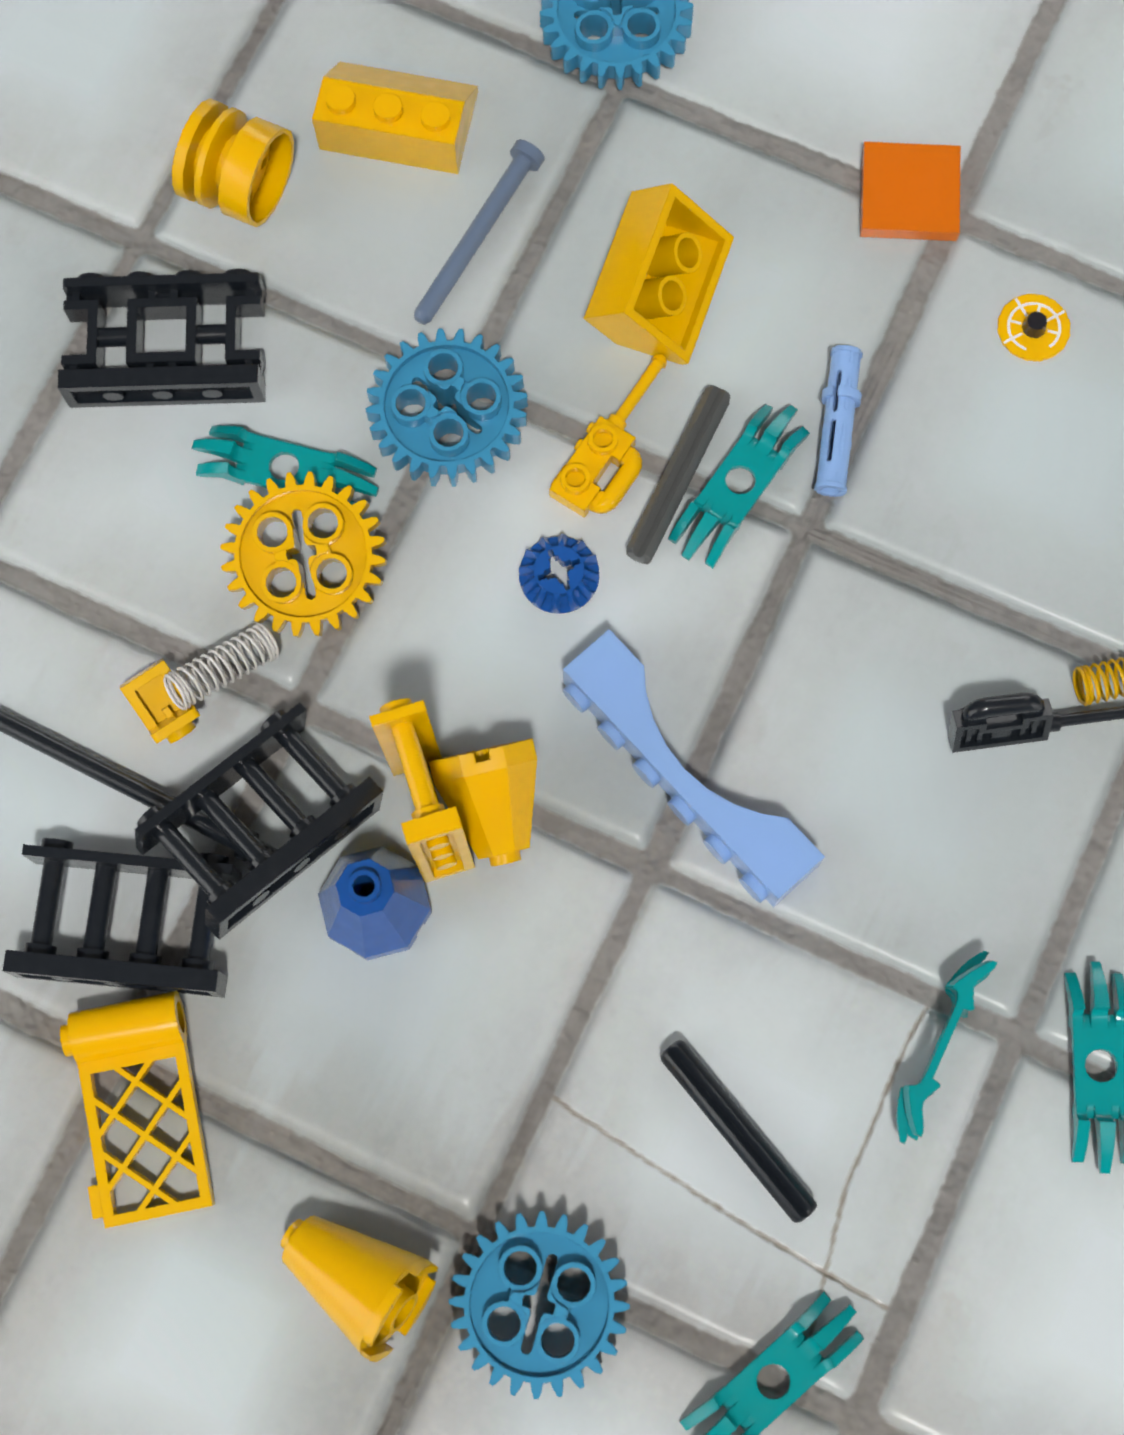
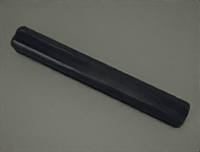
(738, 1131)

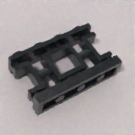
(163, 376)

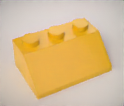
(394, 116)
(659, 274)

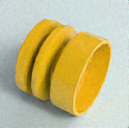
(232, 162)

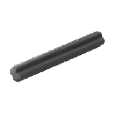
(678, 475)

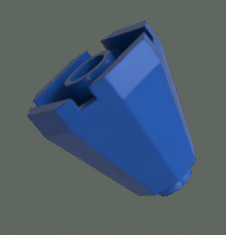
(386, 918)

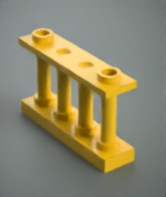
(434, 832)

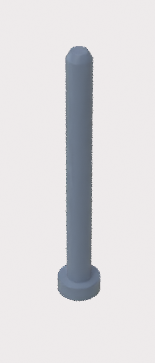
(525, 158)

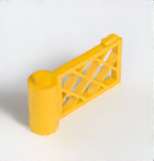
(124, 1037)

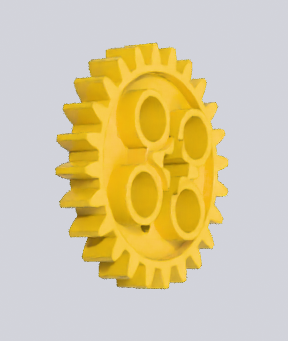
(259, 564)

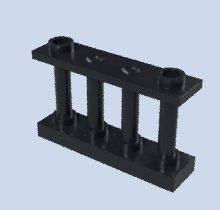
(269, 868)
(91, 962)

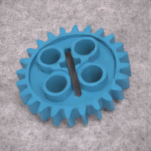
(618, 51)
(476, 377)
(587, 1318)

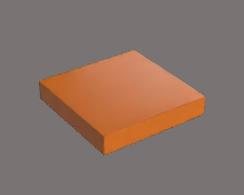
(910, 191)

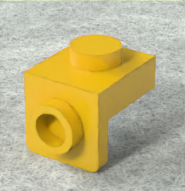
(155, 707)

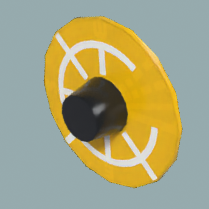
(1033, 327)

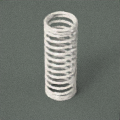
(184, 685)

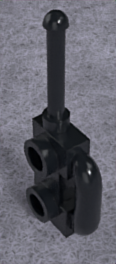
(1015, 720)

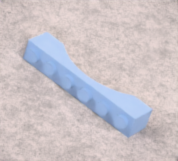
(761, 846)

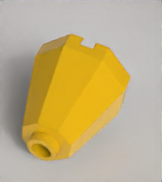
(492, 797)

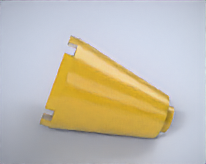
(359, 1281)

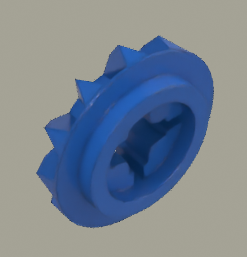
(549, 593)

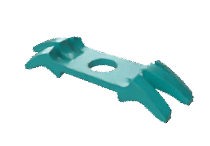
(259, 452)
(730, 508)
(961, 992)
(1089, 1033)
(793, 1352)

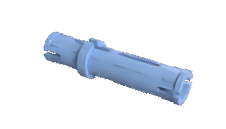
(840, 402)

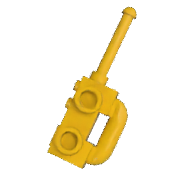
(604, 445)

